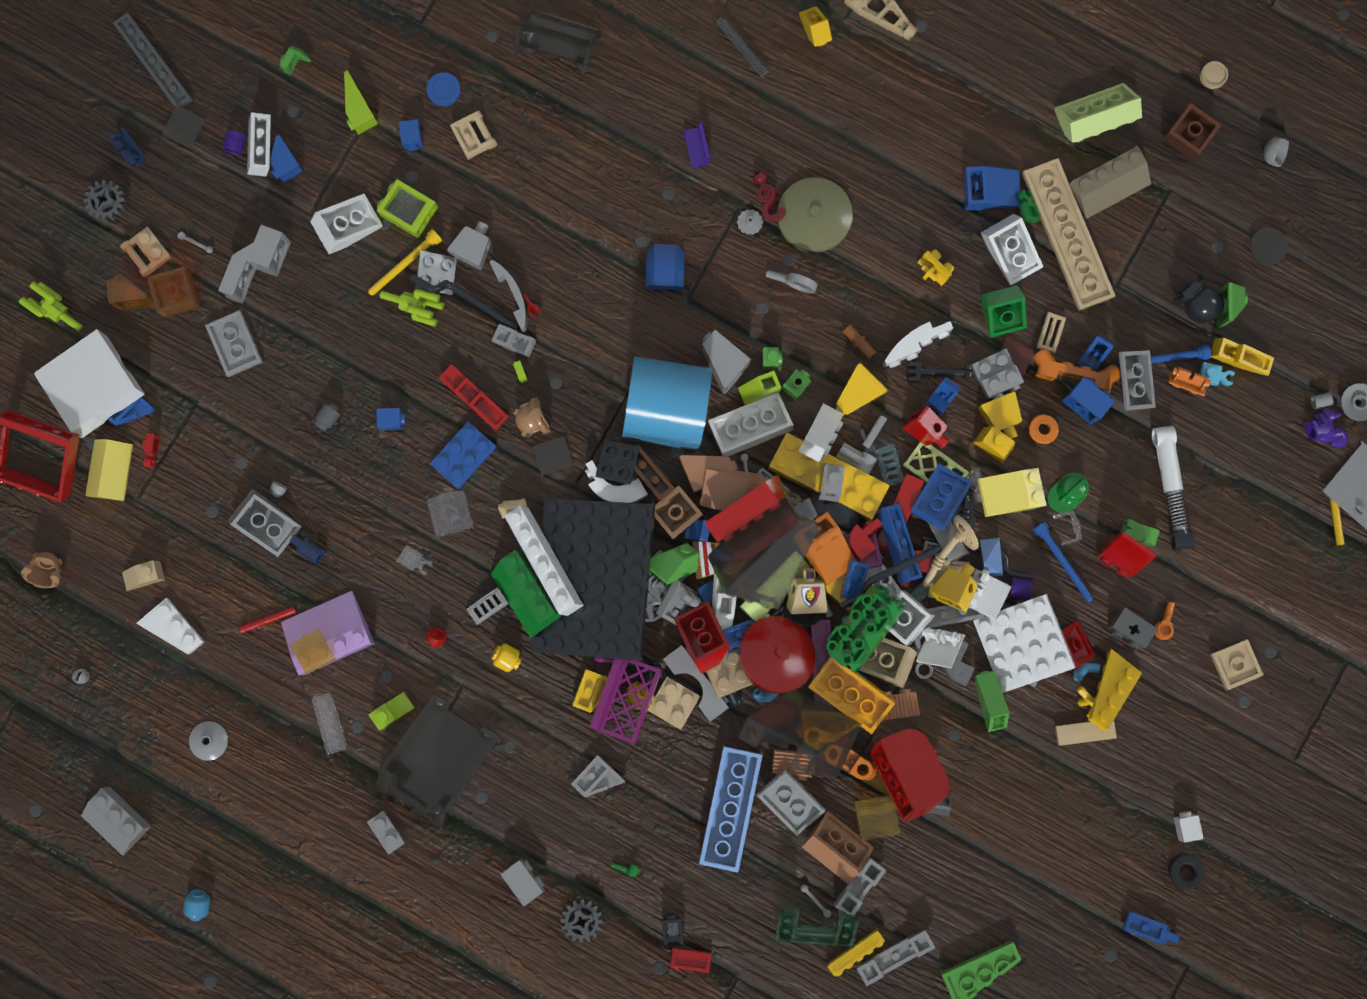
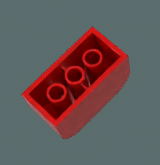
(911, 772)

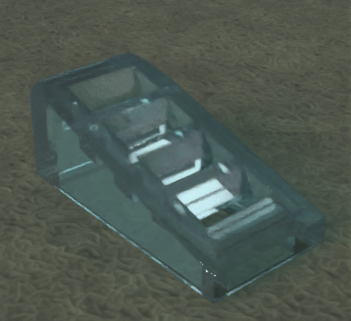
(890, 448)

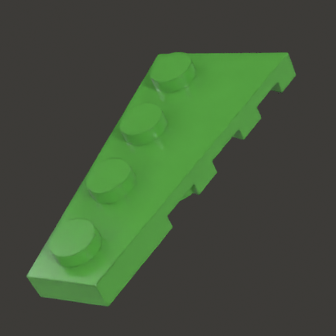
(975, 973)

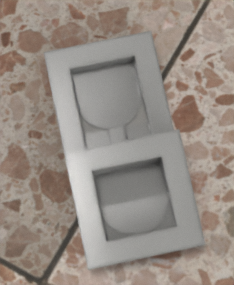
(513, 340)

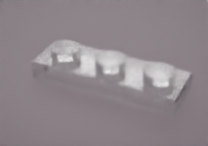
(329, 723)

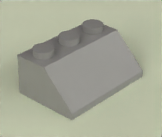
(1137, 380)
(115, 820)

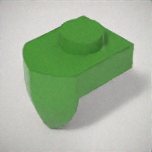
(289, 60)

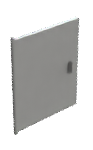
(1349, 486)

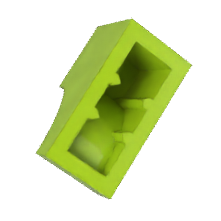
(391, 711)

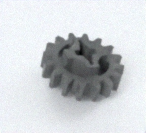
(107, 209)
(570, 925)

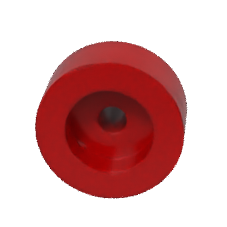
(436, 637)

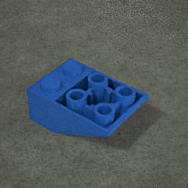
(990, 188)

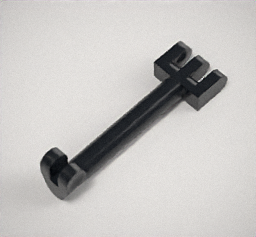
(918, 372)

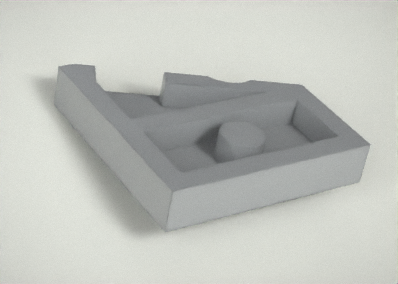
(596, 778)

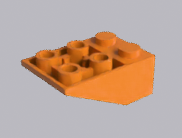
(829, 550)

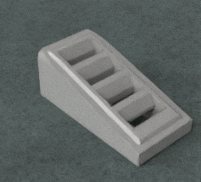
(500, 596)

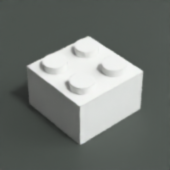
(912, 620)

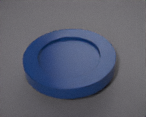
(443, 89)

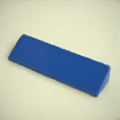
(898, 541)

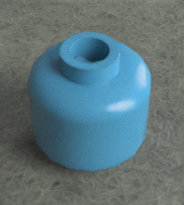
(196, 905)

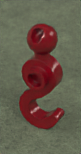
(767, 195)

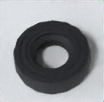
(1174, 871)

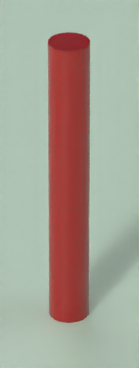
(268, 619)

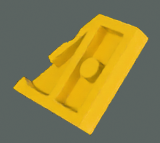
(589, 691)

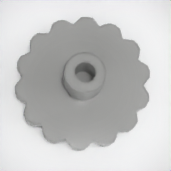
(749, 222)

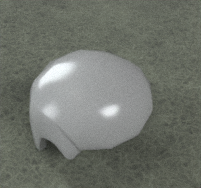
(1276, 151)

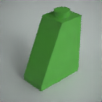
(992, 701)

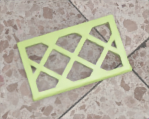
(934, 453)

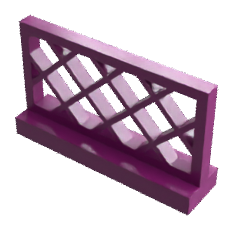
(609, 695)

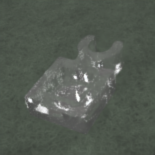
(975, 474)
(412, 558)

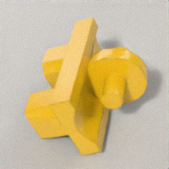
(934, 268)

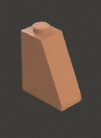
(696, 465)

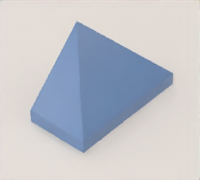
(991, 556)

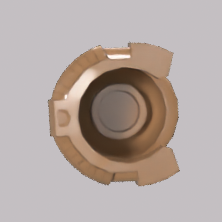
(530, 418)
(43, 570)

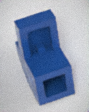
(942, 396)

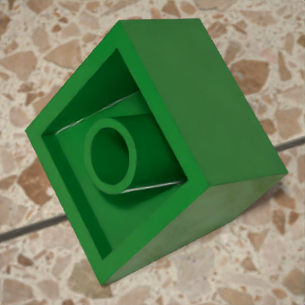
(1004, 311)

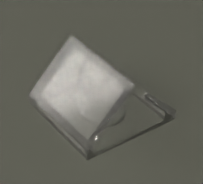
(449, 513)

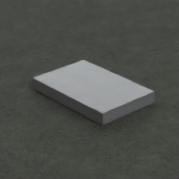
(234, 343)
(790, 802)

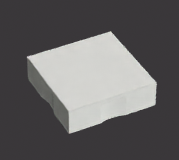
(88, 383)

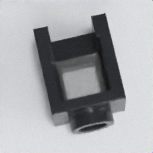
(672, 929)

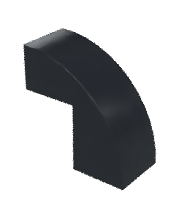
(841, 514)

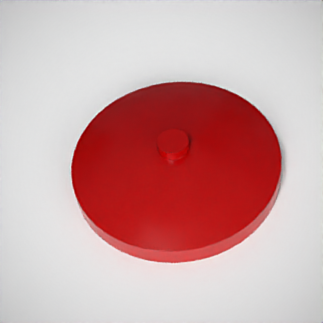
(777, 655)

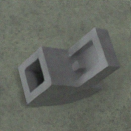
(960, 671)

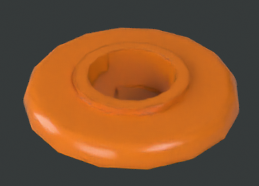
(1052, 425)

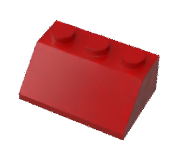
(703, 636)

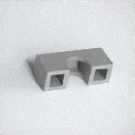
(854, 892)

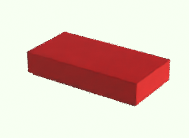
(690, 959)

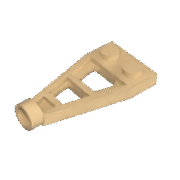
(861, 9)

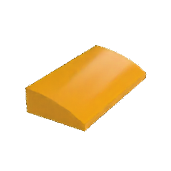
(852, 694)

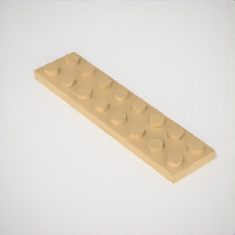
(1068, 234)

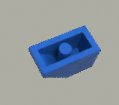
(283, 161)

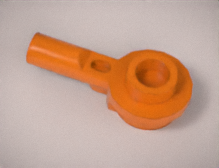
(1165, 627)

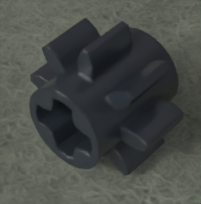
(649, 675)

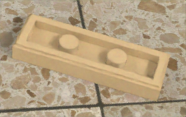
(1082, 733)

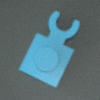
(1215, 374)

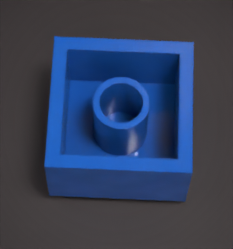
(1088, 400)

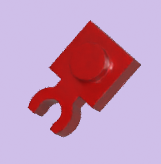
(150, 447)

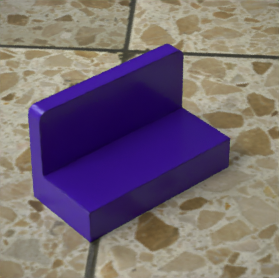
(697, 146)

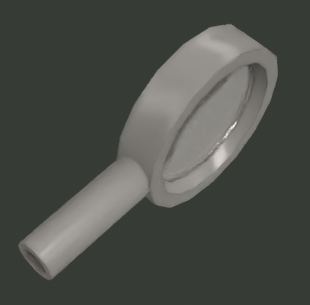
(795, 281)

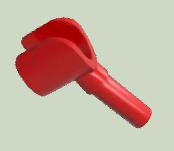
(532, 307)

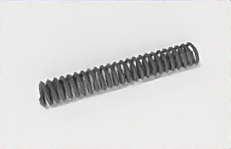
(735, 35)

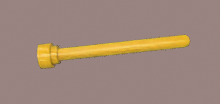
(431, 239)

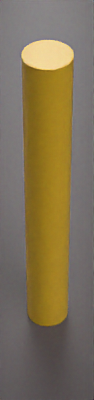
(1337, 523)

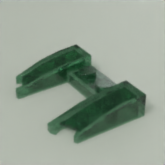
(841, 935)

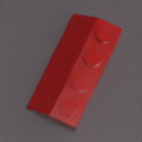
(746, 509)

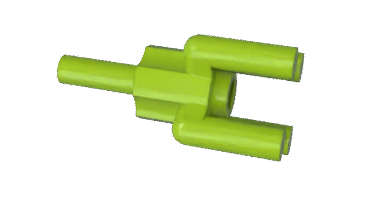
(416, 303)
(49, 305)

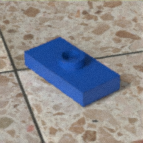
(854, 579)

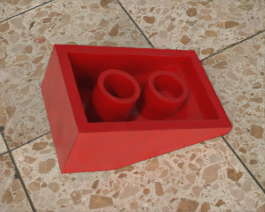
(1125, 554)

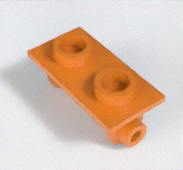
(1181, 379)

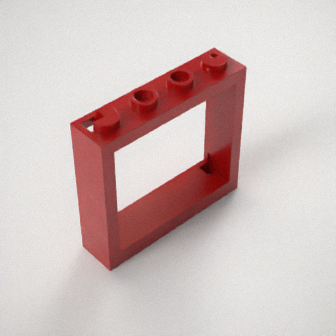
(46, 432)

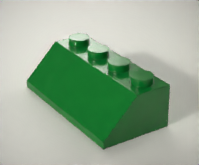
(524, 593)

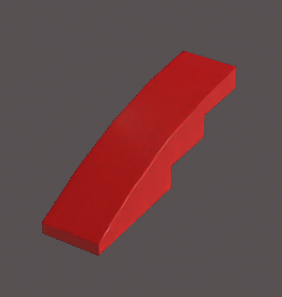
(473, 397)
(906, 498)

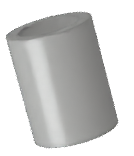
(1321, 400)

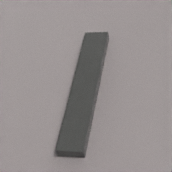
(152, 61)

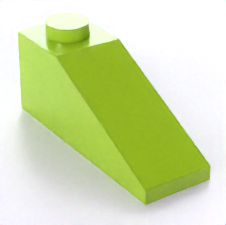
(356, 108)

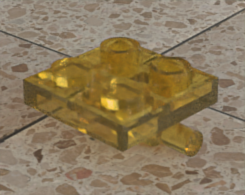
(876, 817)

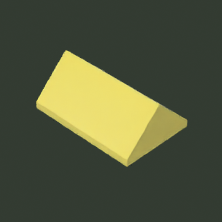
(109, 469)

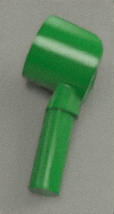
(632, 871)

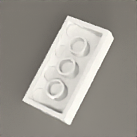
(751, 425)

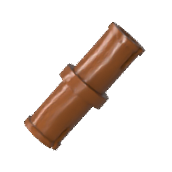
(859, 341)

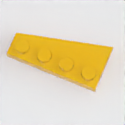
(1113, 689)

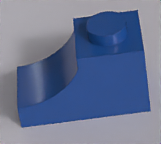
(697, 531)

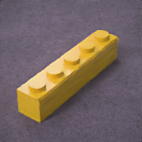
(855, 953)

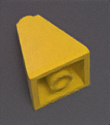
(860, 390)

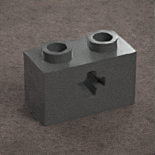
(1143, 630)

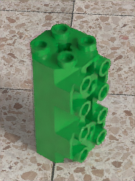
(864, 627)

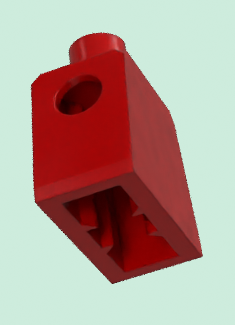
(927, 427)

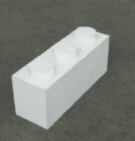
(258, 144)
(822, 433)

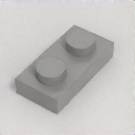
(386, 832)

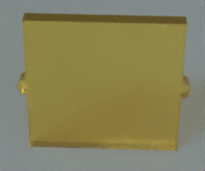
(312, 651)

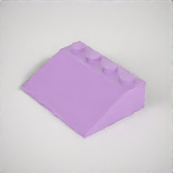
(338, 622)

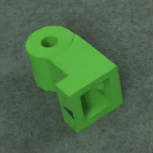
(1141, 533)

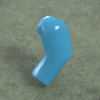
(1080, 671)
(763, 696)

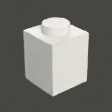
(1188, 827)

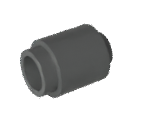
(326, 416)

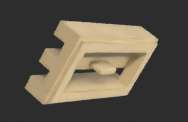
(1062, 320)

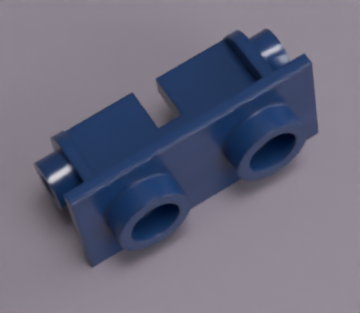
(131, 152)

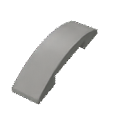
(502, 274)
(895, 956)

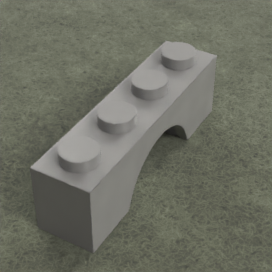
(681, 662)

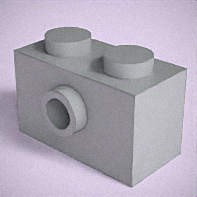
(523, 881)

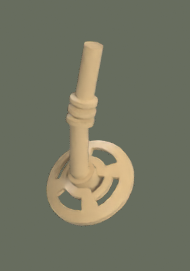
(963, 535)

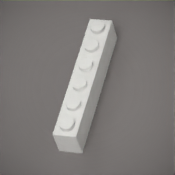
(543, 560)

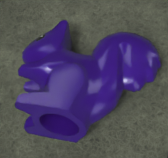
(1324, 431)

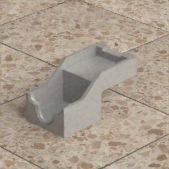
(264, 254)

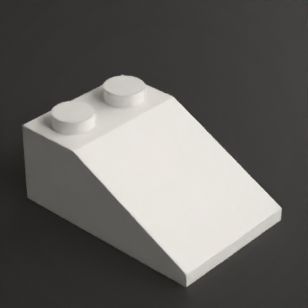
(345, 223)
(1012, 248)

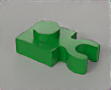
(1028, 208)

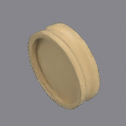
(1213, 75)

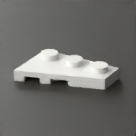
(172, 627)

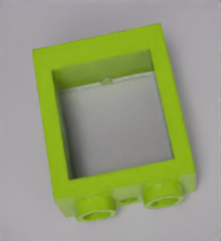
(406, 208)

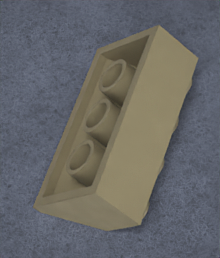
(1111, 182)

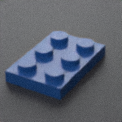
(463, 455)
(941, 497)

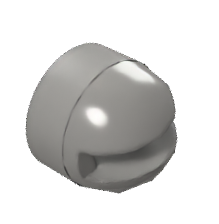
(277, 489)
(83, 678)

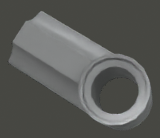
(857, 459)

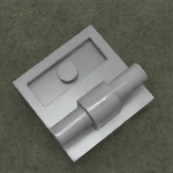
(678, 601)

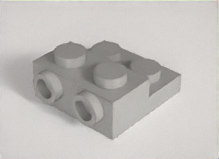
(997, 374)

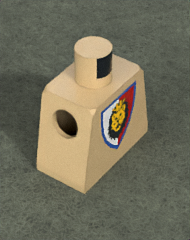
(807, 594)

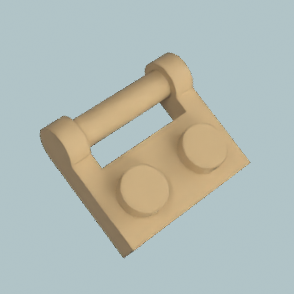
(467, 137)
(150, 247)

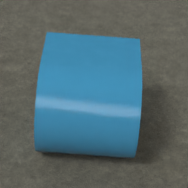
(667, 403)

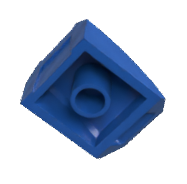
(665, 267)

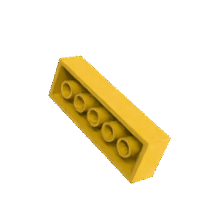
(859, 489)

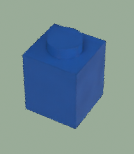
(411, 135)
(390, 419)

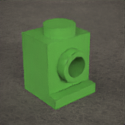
(771, 358)
(796, 390)

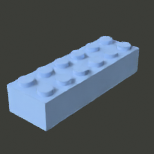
(730, 809)

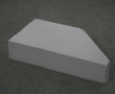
(874, 431)

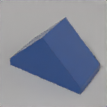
(1095, 352)

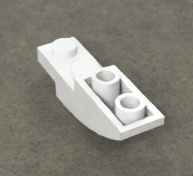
(910, 344)
(723, 605)

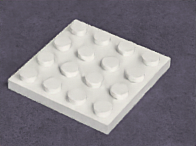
(1025, 643)

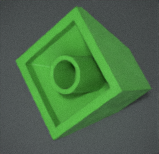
(1234, 301)
(675, 563)

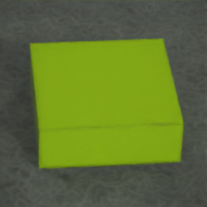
(520, 372)

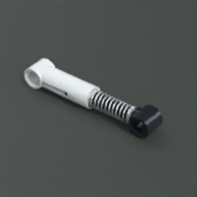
(1165, 442)

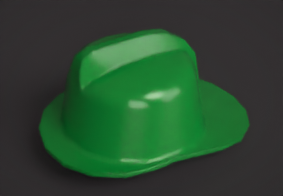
(1068, 492)

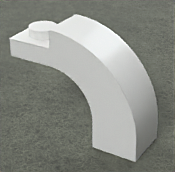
(610, 493)

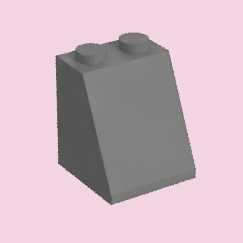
(725, 360)

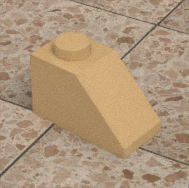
(143, 575)

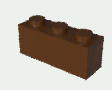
(652, 476)

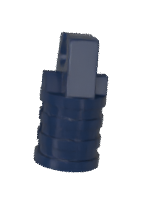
(308, 549)

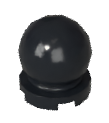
(1200, 301)

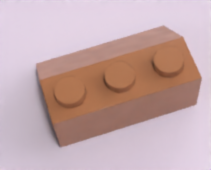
(837, 847)

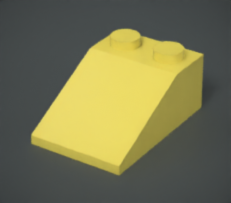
(1011, 492)

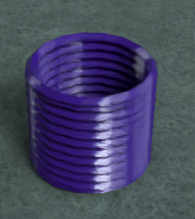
(234, 142)
(1020, 588)

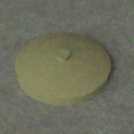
(815, 215)

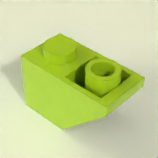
(760, 388)

